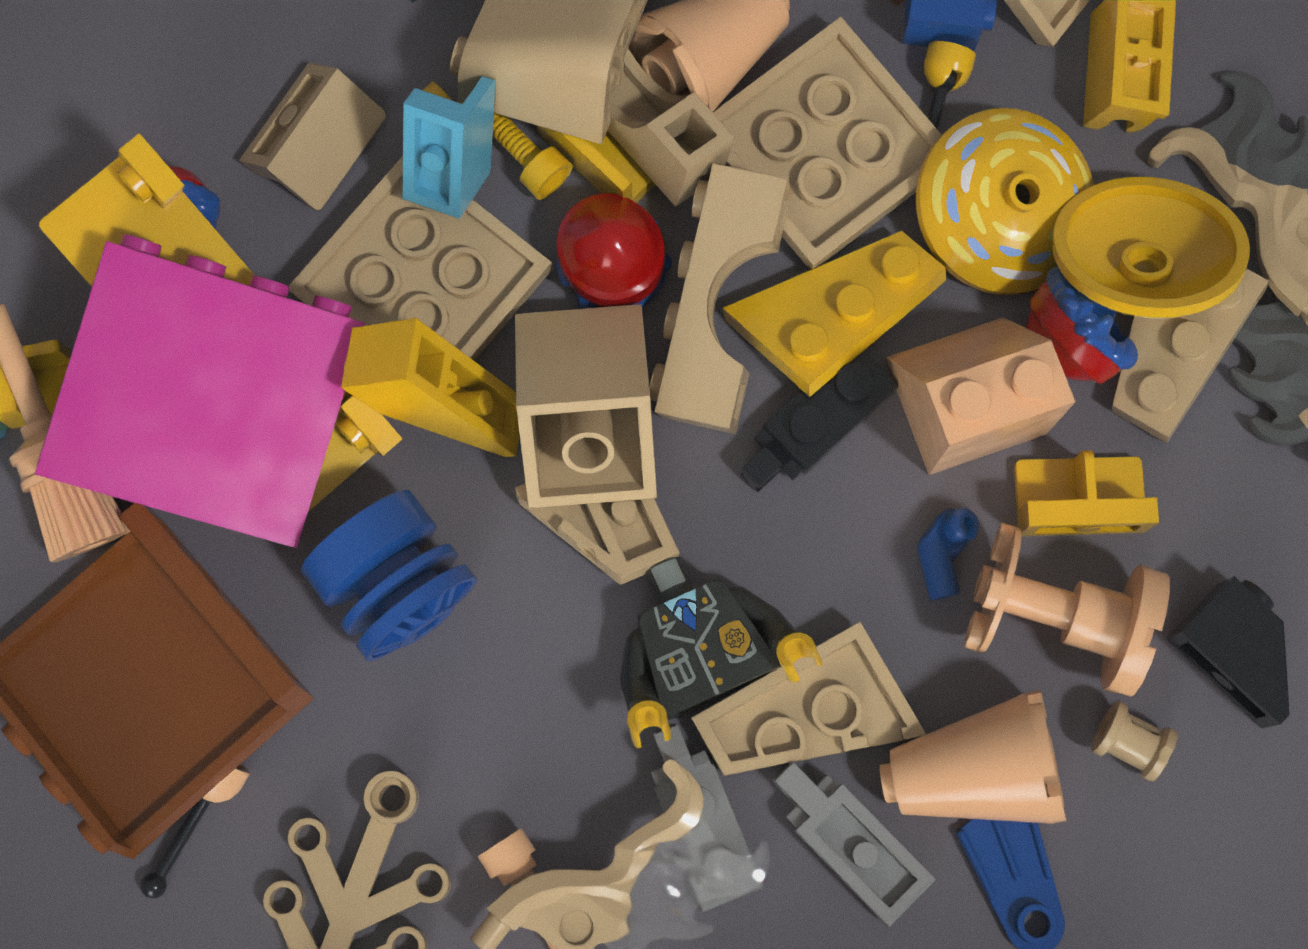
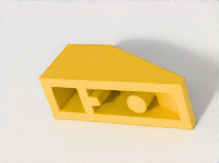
(431, 384)

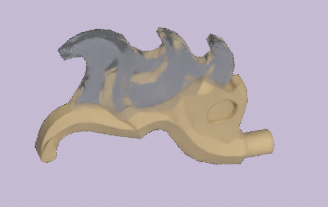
(644, 892)

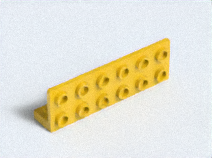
(147, 201)

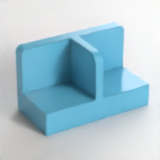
(447, 148)

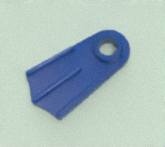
(1014, 877)

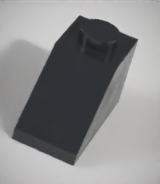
(1239, 648)

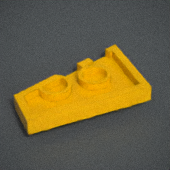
(837, 309)

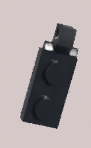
(814, 425)

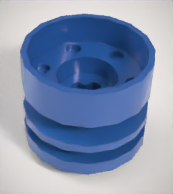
(381, 564)

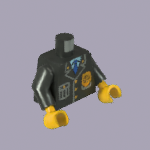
(701, 647)

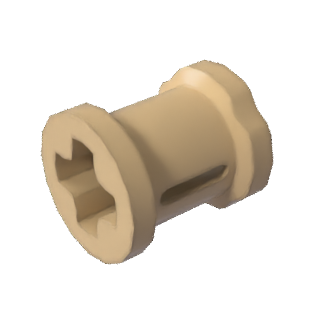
(1134, 741)

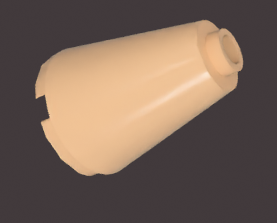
(706, 43)
(981, 767)

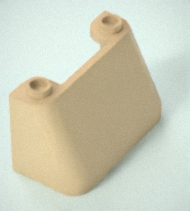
(550, 60)

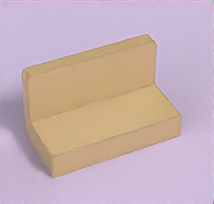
(314, 134)

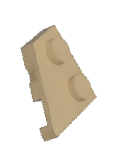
(615, 536)

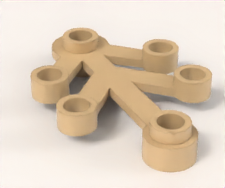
(351, 906)

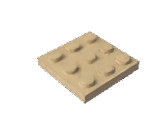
(838, 135)
(422, 264)

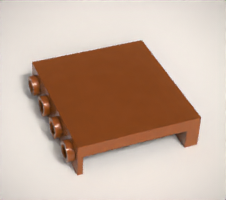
(141, 688)

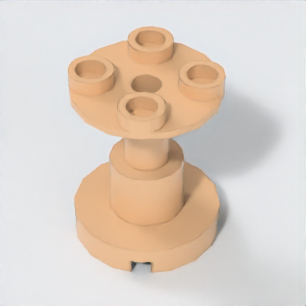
(1089, 617)

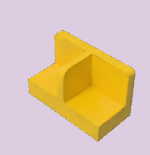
(1082, 496)

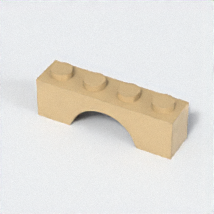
(666, 133)
(739, 220)

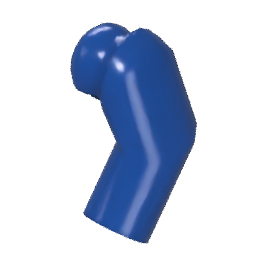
(941, 546)

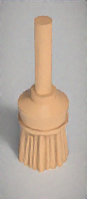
(68, 515)

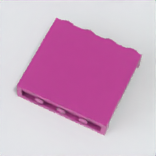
(199, 393)

